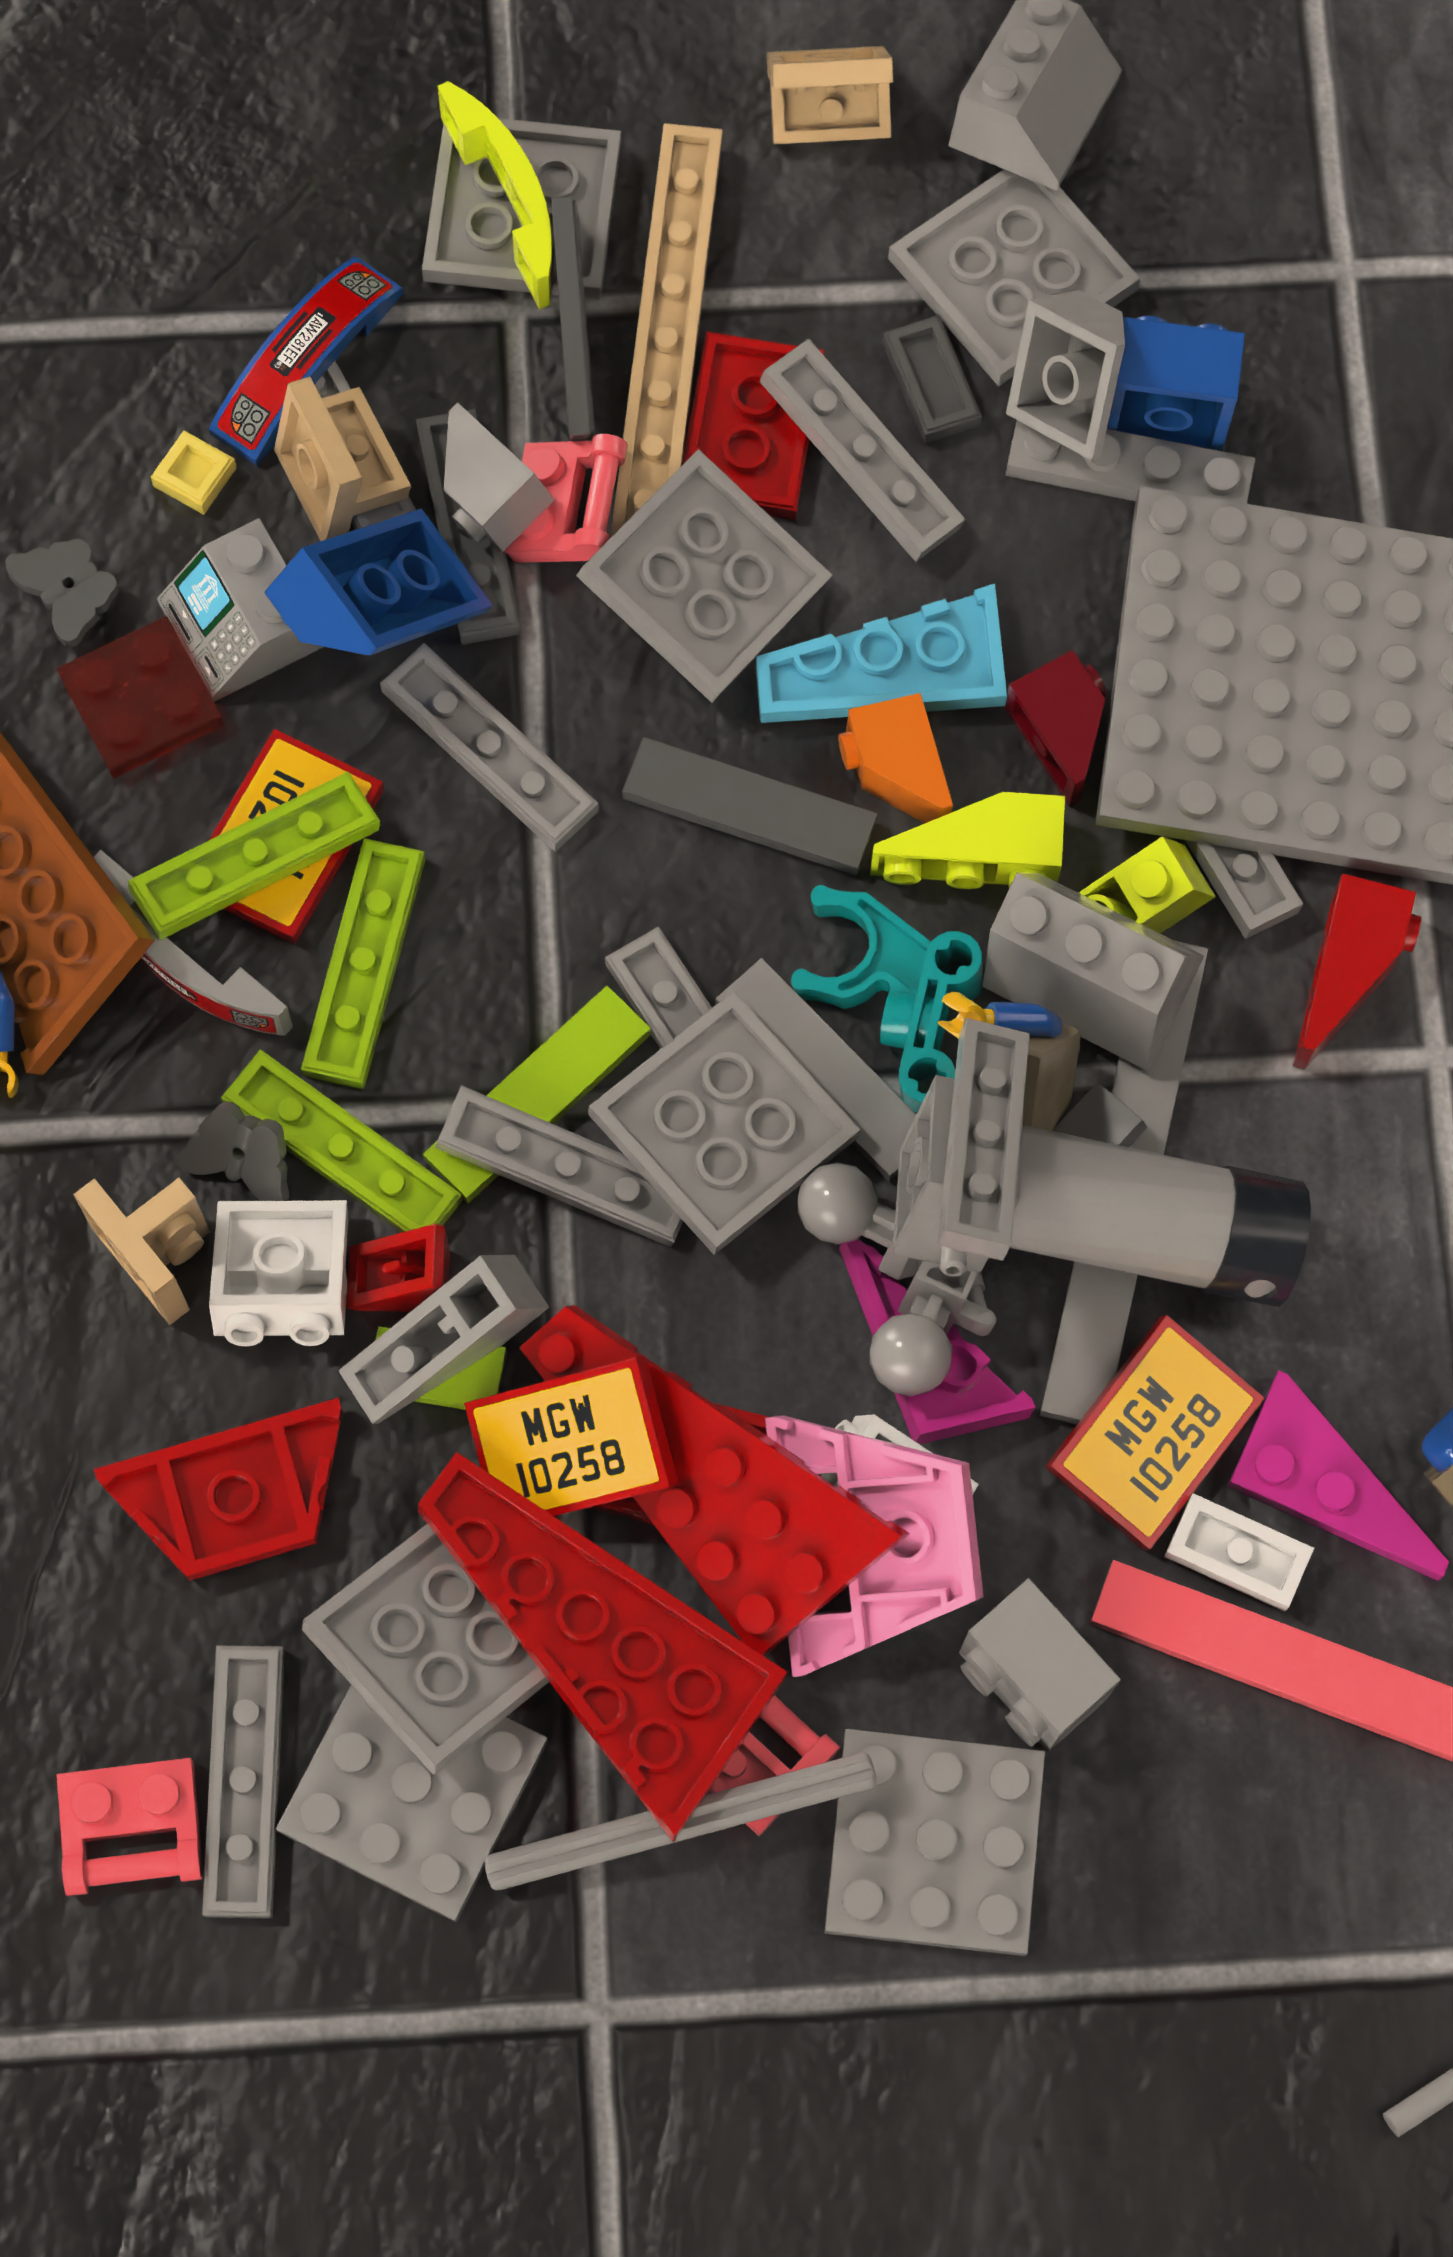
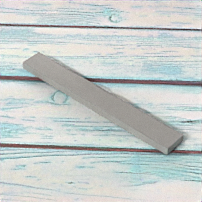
(1100, 1297)

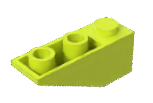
(979, 844)
(1154, 886)

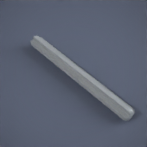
(713, 1814)

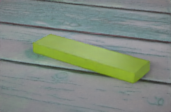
(253, 855)
(363, 964)
(555, 1077)
(343, 1147)

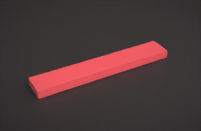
(1277, 1658)

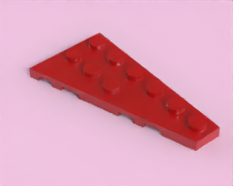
(747, 1513)
(630, 1660)

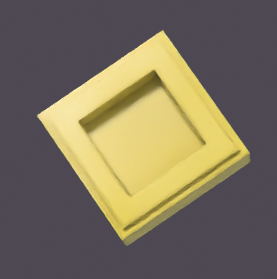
(193, 472)

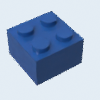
(1177, 381)

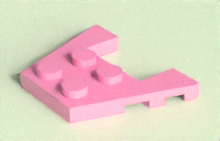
(919, 1577)

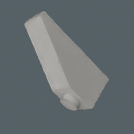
(444, 1335)

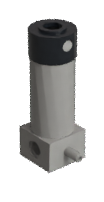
(1116, 1210)

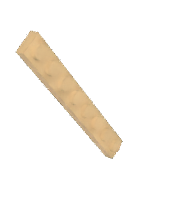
(668, 314)

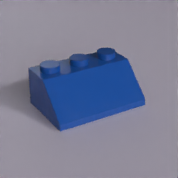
(376, 587)

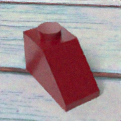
(1059, 719)

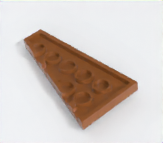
(61, 920)

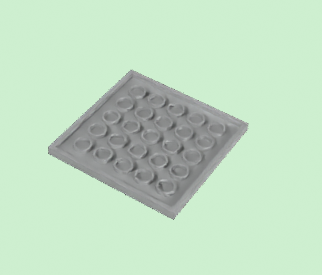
(1284, 686)

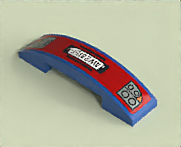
(301, 347)

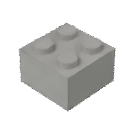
(1036, 1667)

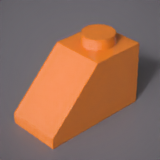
(897, 756)

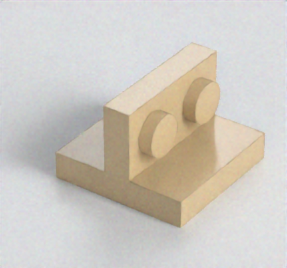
(830, 94)
(336, 457)
(149, 1239)

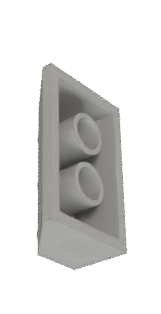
(1036, 91)
(1088, 966)

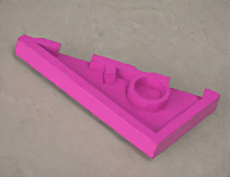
(969, 1395)
(1311, 1473)

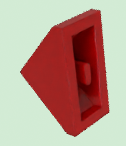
(398, 1270)

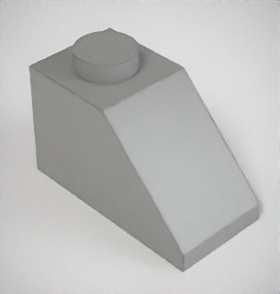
(489, 483)

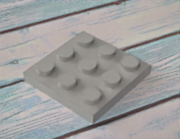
(474, 219)
(999, 251)
(704, 575)
(723, 1122)
(425, 1650)
(395, 1821)
(937, 1844)

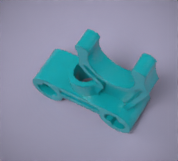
(911, 972)

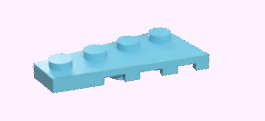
(942, 652)

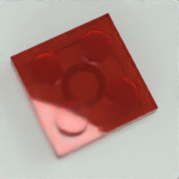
(139, 697)

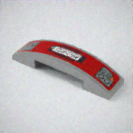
(237, 1001)

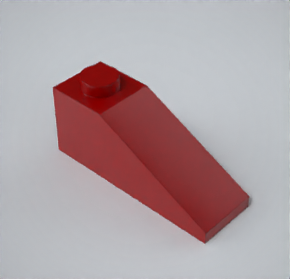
(1359, 948)

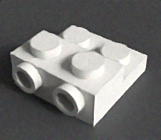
(279, 1271)

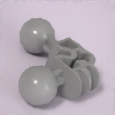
(910, 1349)

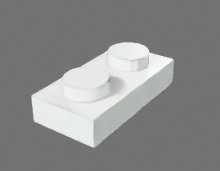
(1239, 1552)

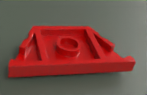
(232, 1491)

